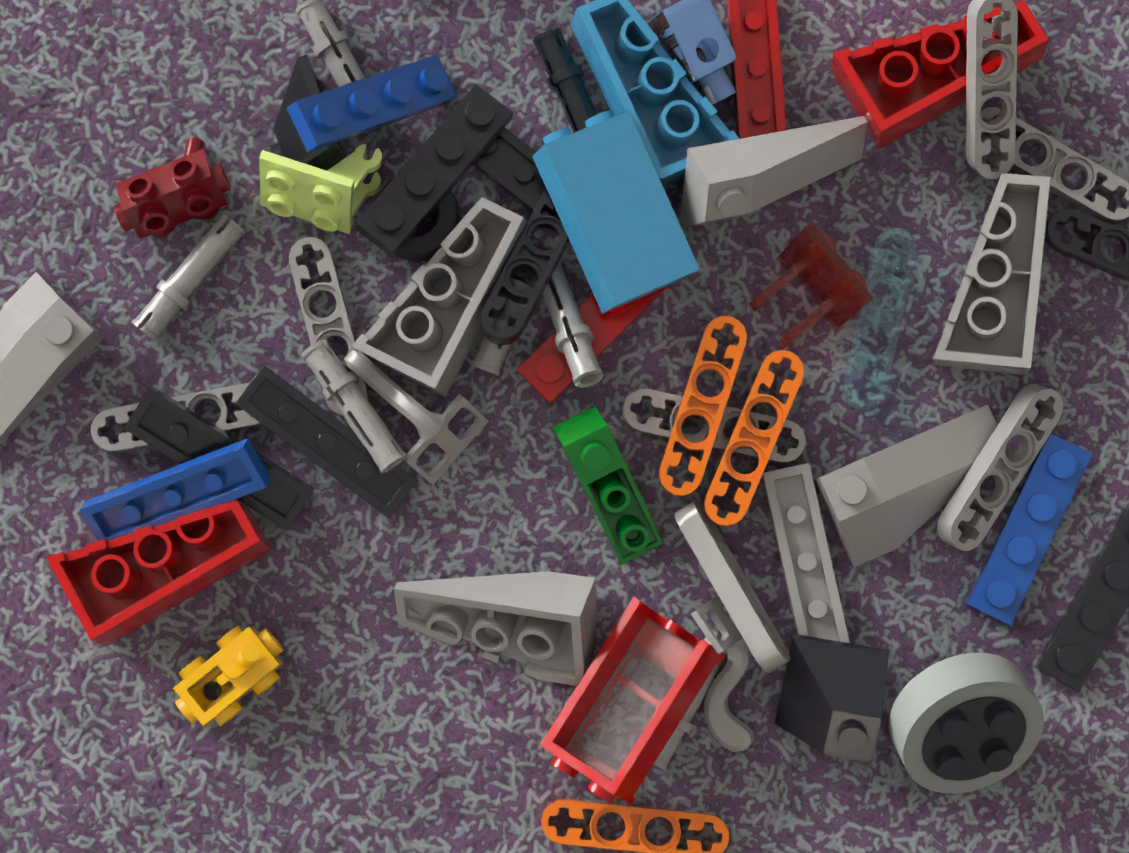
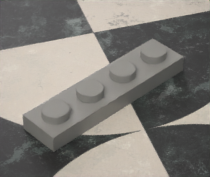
(804, 553)

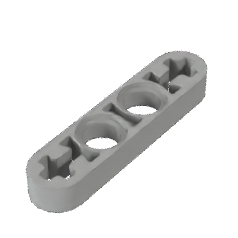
(985, 86)
(1058, 156)
(338, 322)
(658, 402)
(128, 441)
(1006, 472)
(732, 587)

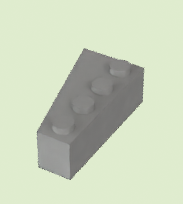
(999, 294)
(440, 311)

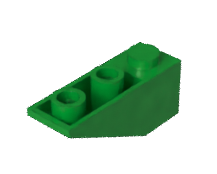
(608, 484)

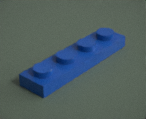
(371, 103)
(177, 491)
(1028, 529)

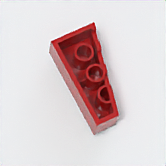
(922, 74)
(153, 569)

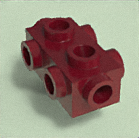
(172, 193)

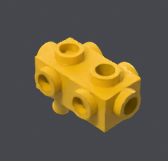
(243, 664)

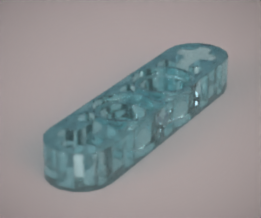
(884, 320)

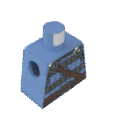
(693, 26)

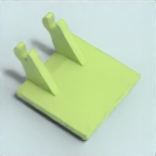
(318, 195)

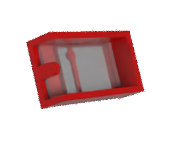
(629, 702)

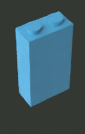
(614, 209)

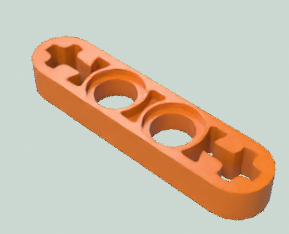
(708, 408)
(758, 440)
(635, 822)

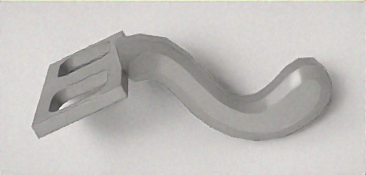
(430, 425)
(723, 725)

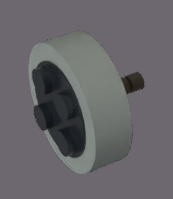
(965, 723)

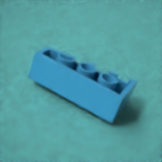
(645, 80)

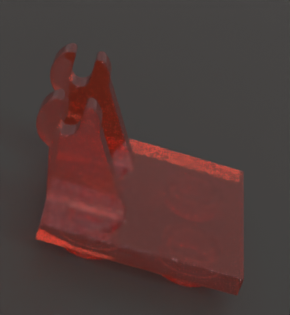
(835, 286)

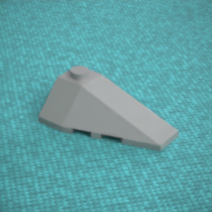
(757, 170)
(38, 348)
(898, 489)
(526, 616)

